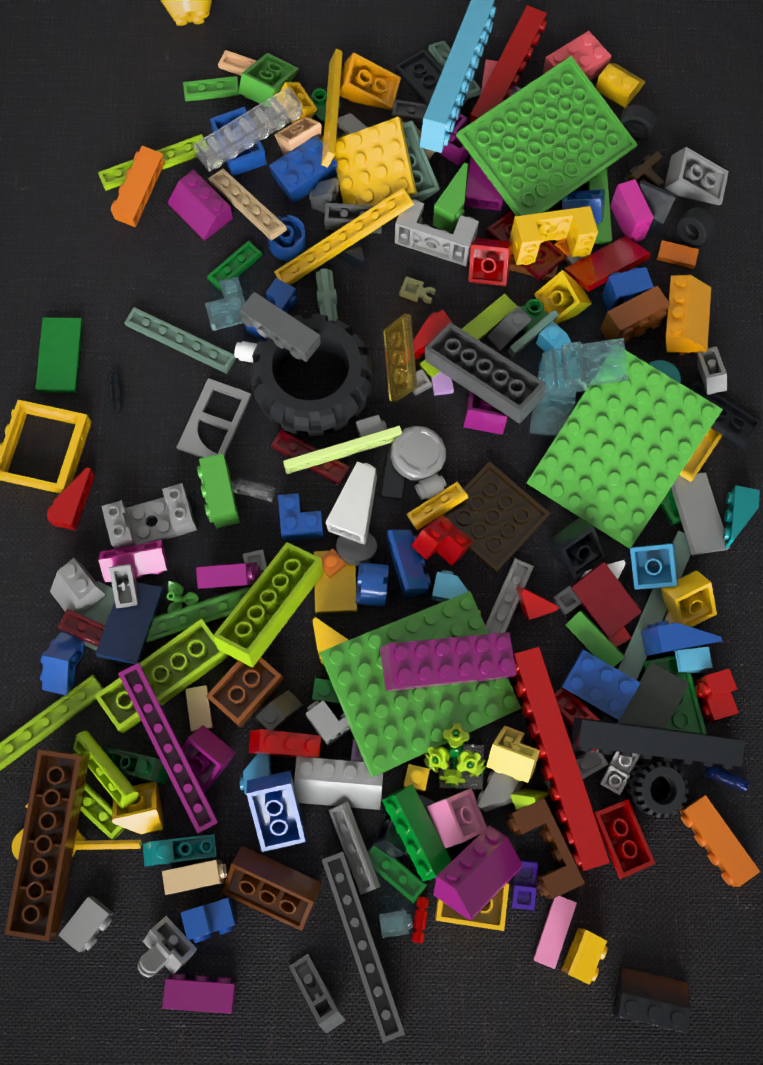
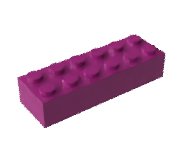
(447, 661)

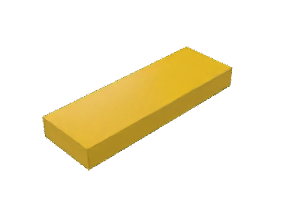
(437, 505)

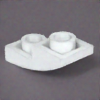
(618, 772)

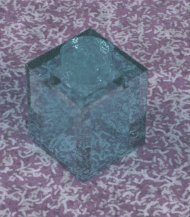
(395, 923)

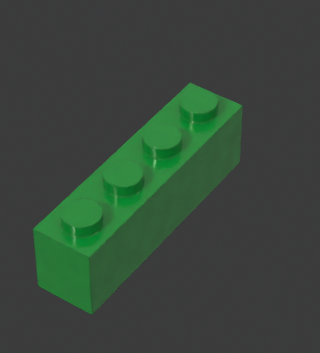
(417, 832)

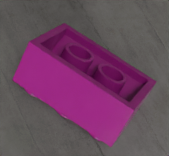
(200, 205)

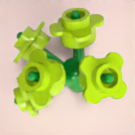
(467, 760)

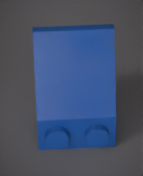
(672, 637)

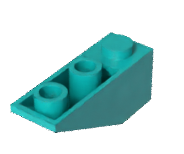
(741, 507)
(179, 850)

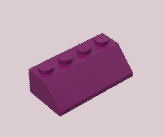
(477, 873)

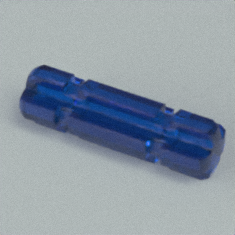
(727, 778)

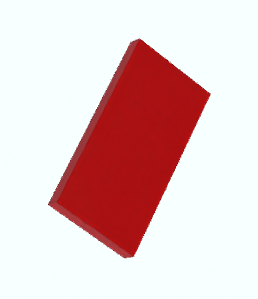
(613, 258)

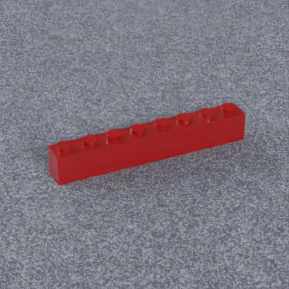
(511, 61)

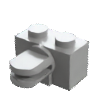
(166, 948)

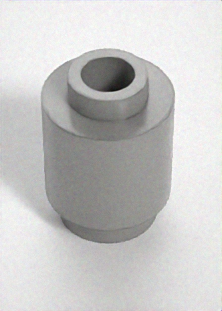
(430, 486)

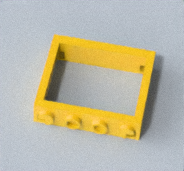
(73, 453)

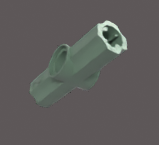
(326, 294)

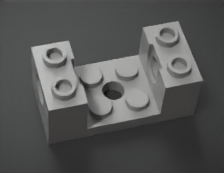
(439, 243)
(130, 526)
(326, 723)

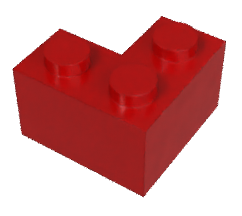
(444, 539)
(716, 695)

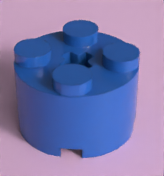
(291, 242)
(372, 584)

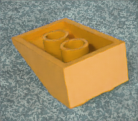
(368, 83)

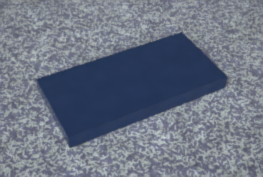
(129, 626)

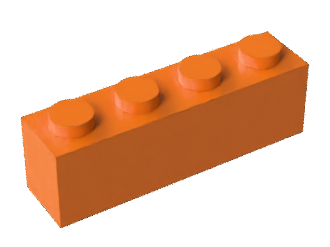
(138, 186)
(719, 842)

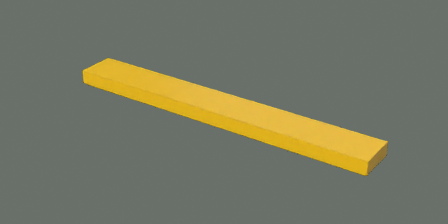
(332, 106)
(345, 237)

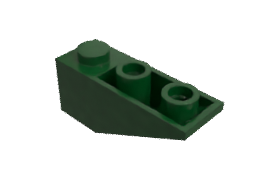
(138, 765)

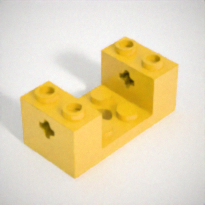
(573, 224)

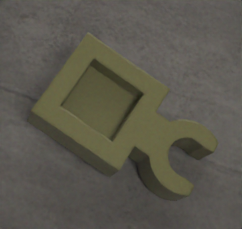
(414, 289)

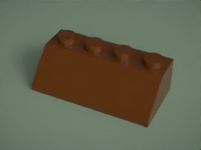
(271, 888)

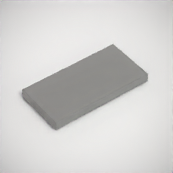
(699, 514)

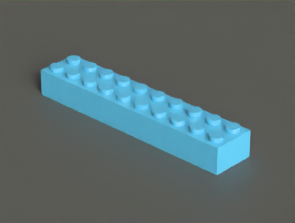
(456, 75)

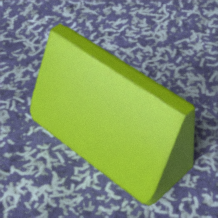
(526, 797)

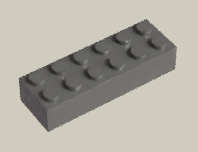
(485, 372)

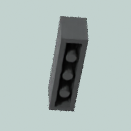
(280, 327)

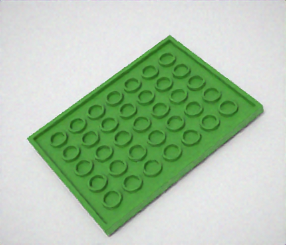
(547, 139)
(624, 449)
(407, 722)

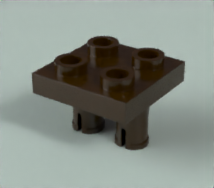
(645, 171)

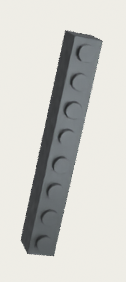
(363, 947)

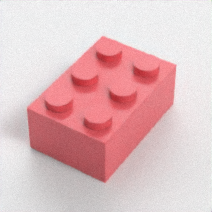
(585, 51)

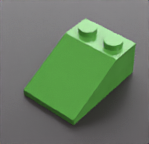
(266, 78)
(451, 203)

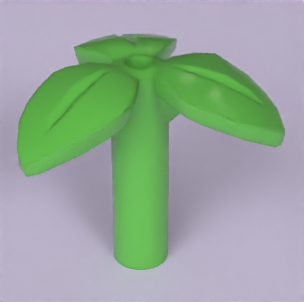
(176, 594)

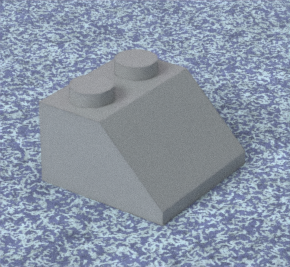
(76, 588)

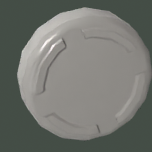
(418, 453)

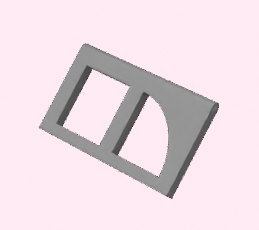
(190, 438)

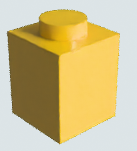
(417, 776)

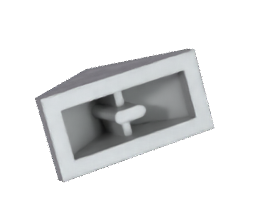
(124, 585)

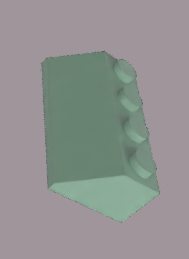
(422, 172)

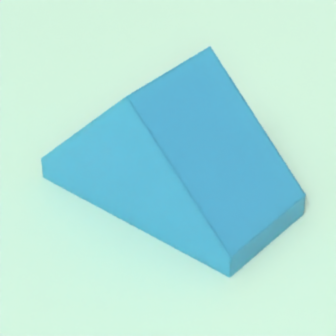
(694, 660)

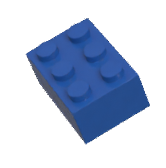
(247, 159)
(302, 169)
(600, 684)
(276, 811)

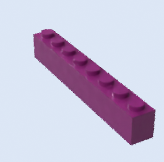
(168, 747)

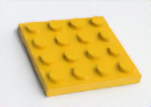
(374, 164)

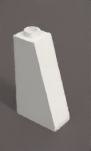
(354, 505)

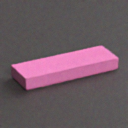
(554, 931)

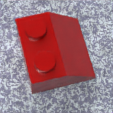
(490, 261)

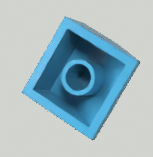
(654, 566)

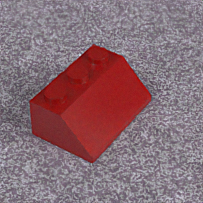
(624, 839)

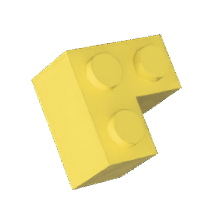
(511, 756)

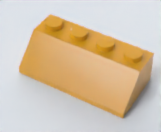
(688, 315)

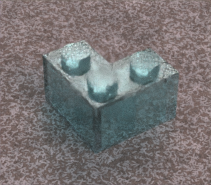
(226, 311)

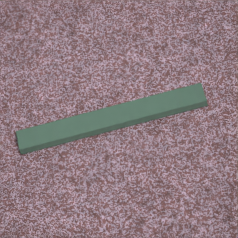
(652, 612)

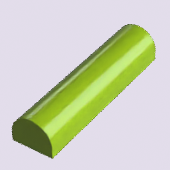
(105, 770)
(99, 812)

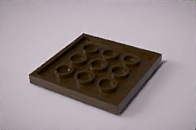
(496, 516)

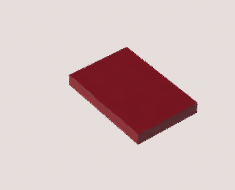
(605, 599)

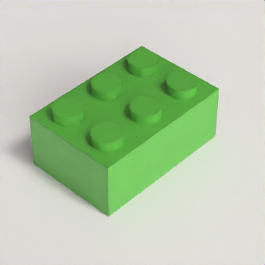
(218, 491)

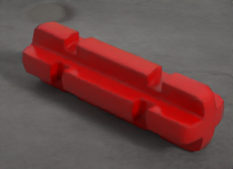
(420, 919)

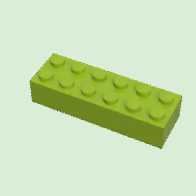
(269, 604)
(168, 671)

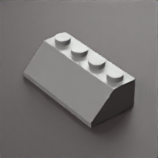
(336, 782)

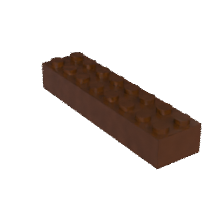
(47, 845)

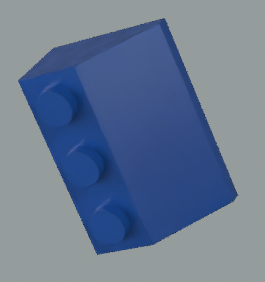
(407, 563)

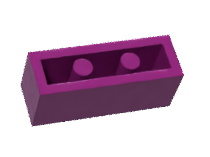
(199, 994)

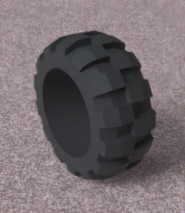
(319, 414)

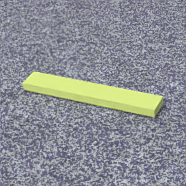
(341, 450)

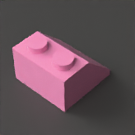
(457, 818)

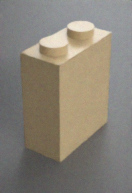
(194, 876)

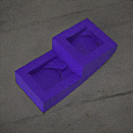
(524, 885)

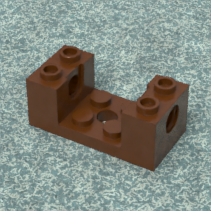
(566, 875)

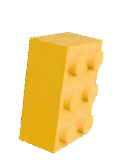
(490, 917)

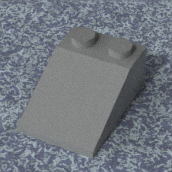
(696, 177)

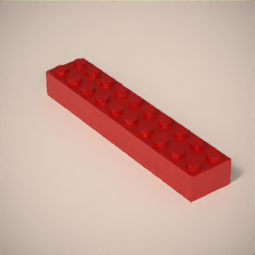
(558, 761)

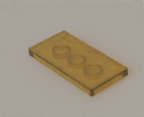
(400, 358)

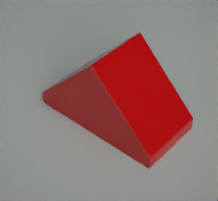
(533, 604)

